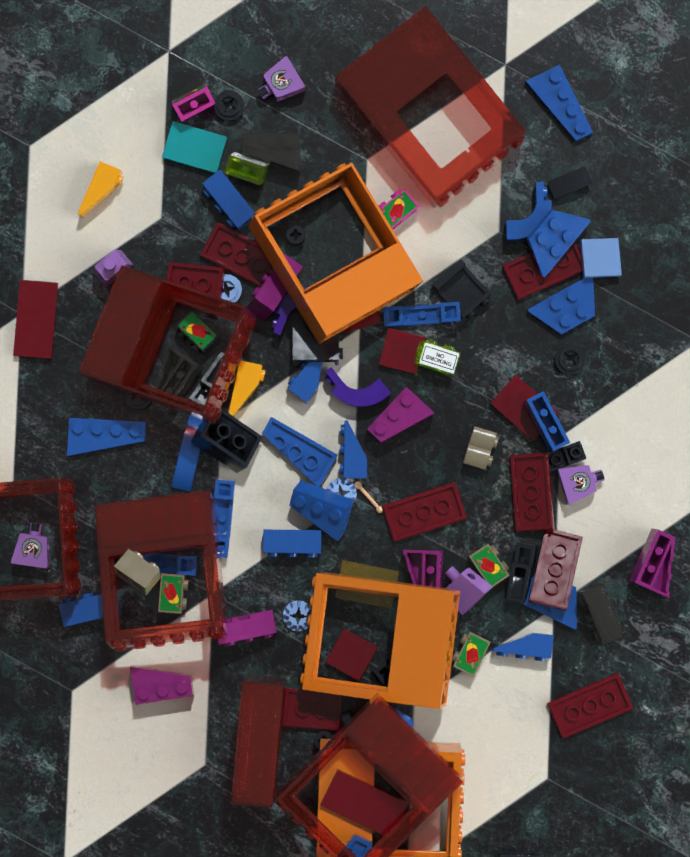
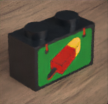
(197, 331)

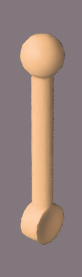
(379, 509)

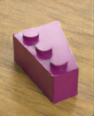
(270, 293)
(399, 415)
(654, 563)
(425, 567)
(248, 627)
(158, 685)

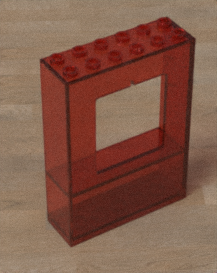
(402, 69)

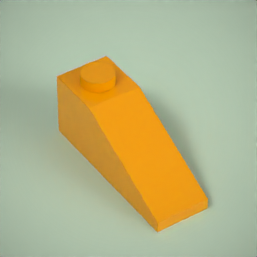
(102, 185)
(246, 382)

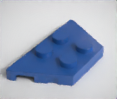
(554, 237)
(567, 307)
(566, 617)

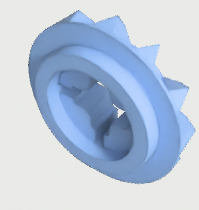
(235, 293)
(345, 484)
(292, 609)

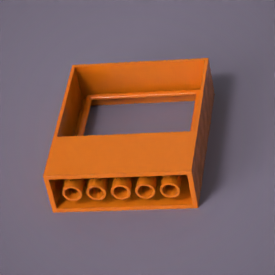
(358, 287)
(420, 643)
(353, 763)

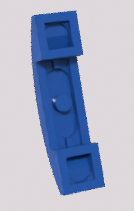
(422, 314)
(187, 457)
(224, 509)
(173, 563)

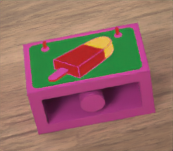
(193, 102)
(398, 208)

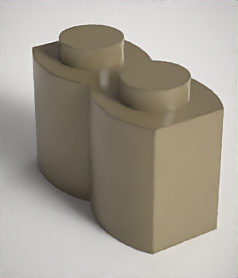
(480, 448)

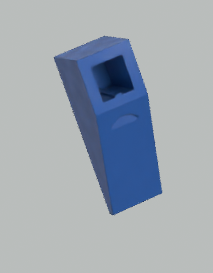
(307, 381)
(354, 458)
(532, 644)

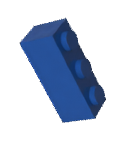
(228, 200)
(546, 422)
(291, 542)
(83, 610)

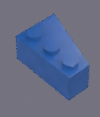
(322, 508)

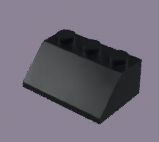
(228, 441)

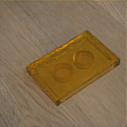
(367, 571)

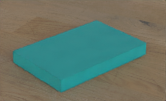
(194, 147)

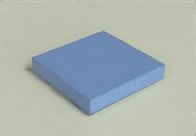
(600, 258)

